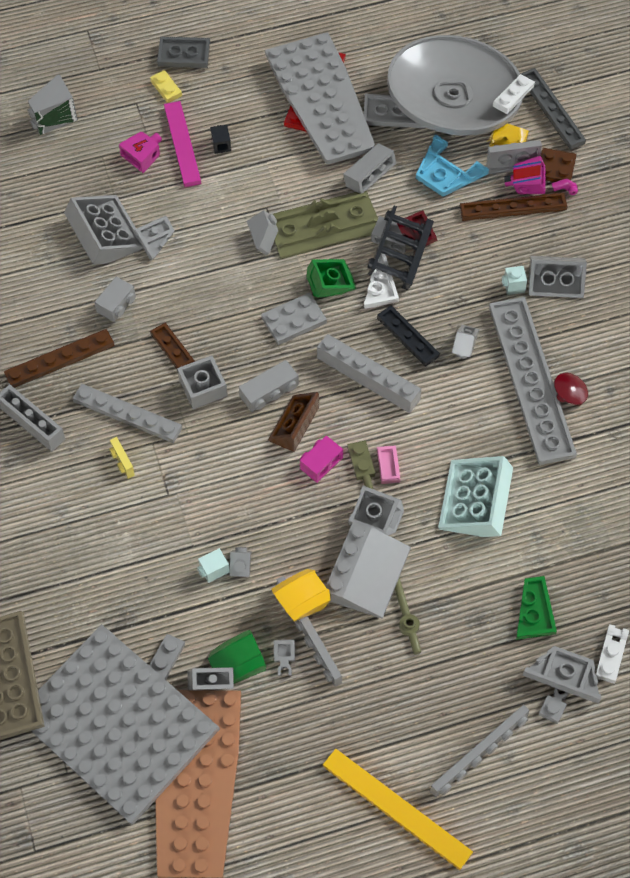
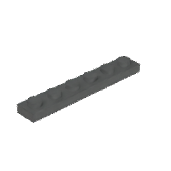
(554, 111)

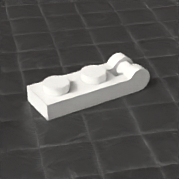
(611, 654)

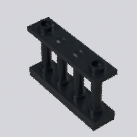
(417, 245)

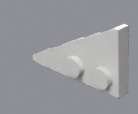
(381, 288)

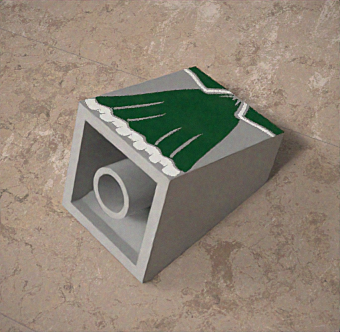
(52, 107)

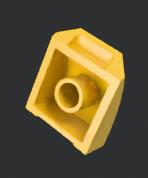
(302, 594)

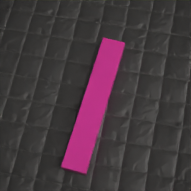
(182, 144)

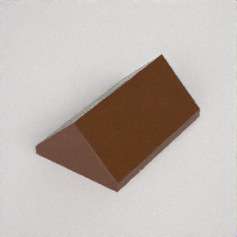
(295, 420)

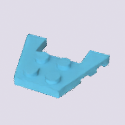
(443, 175)

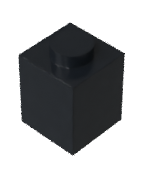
(220, 139)

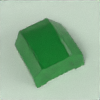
(329, 277)
(241, 655)

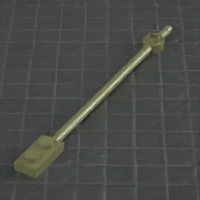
(364, 470)

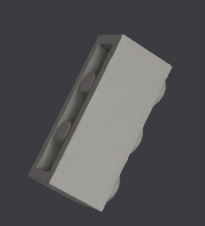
(369, 168)
(269, 386)

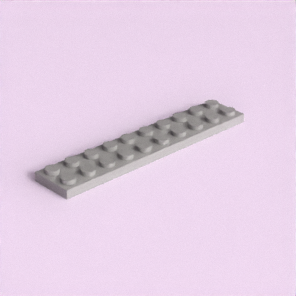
(532, 381)

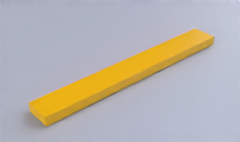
(398, 809)

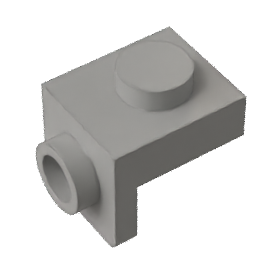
(240, 562)

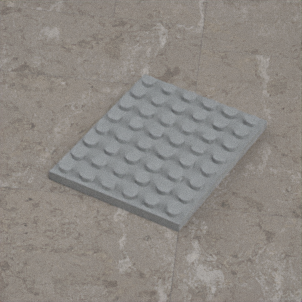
(120, 724)

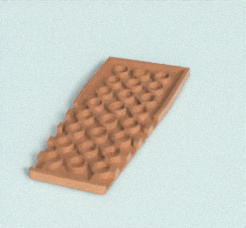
(197, 805)

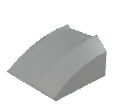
(377, 511)

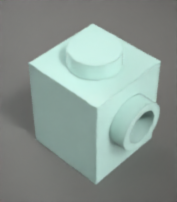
(514, 280)
(213, 566)

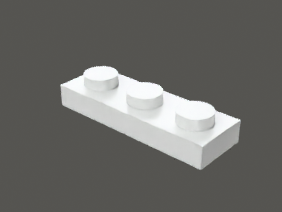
(513, 94)

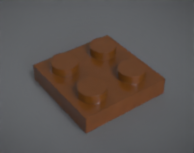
(558, 164)

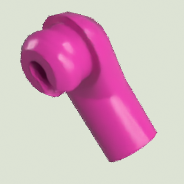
(566, 184)

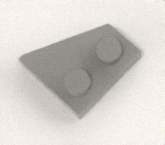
(154, 236)

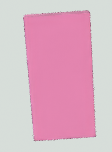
(388, 464)

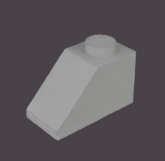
(263, 231)
(389, 243)
(465, 341)
(210, 679)

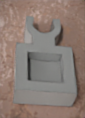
(284, 653)
(554, 707)

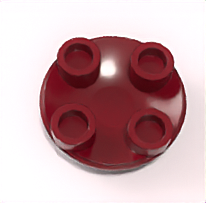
(570, 389)

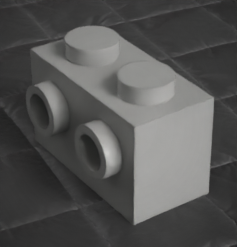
(115, 299)

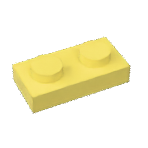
(166, 86)
(124, 463)

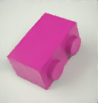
(321, 458)

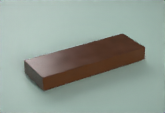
(171, 346)

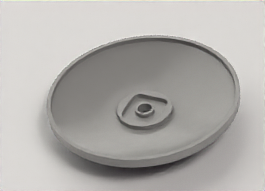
(438, 65)

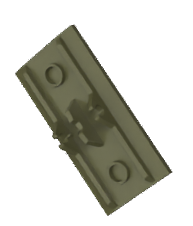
(324, 224)

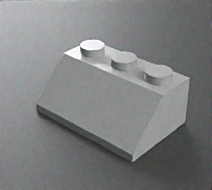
(557, 276)

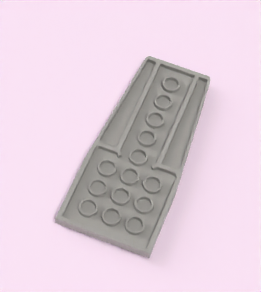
(322, 96)

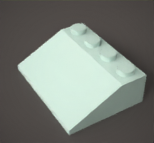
(476, 496)

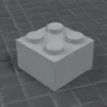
(202, 382)

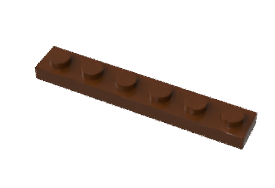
(59, 358)

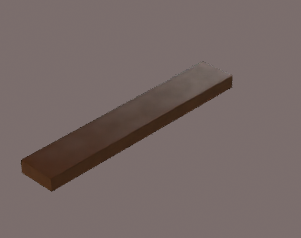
(513, 206)

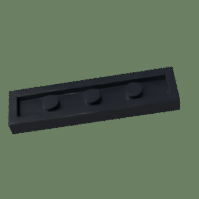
(408, 335)

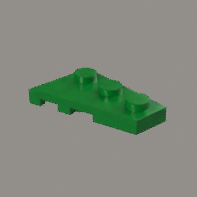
(536, 612)

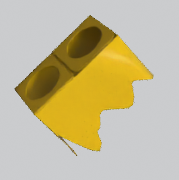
(508, 134)

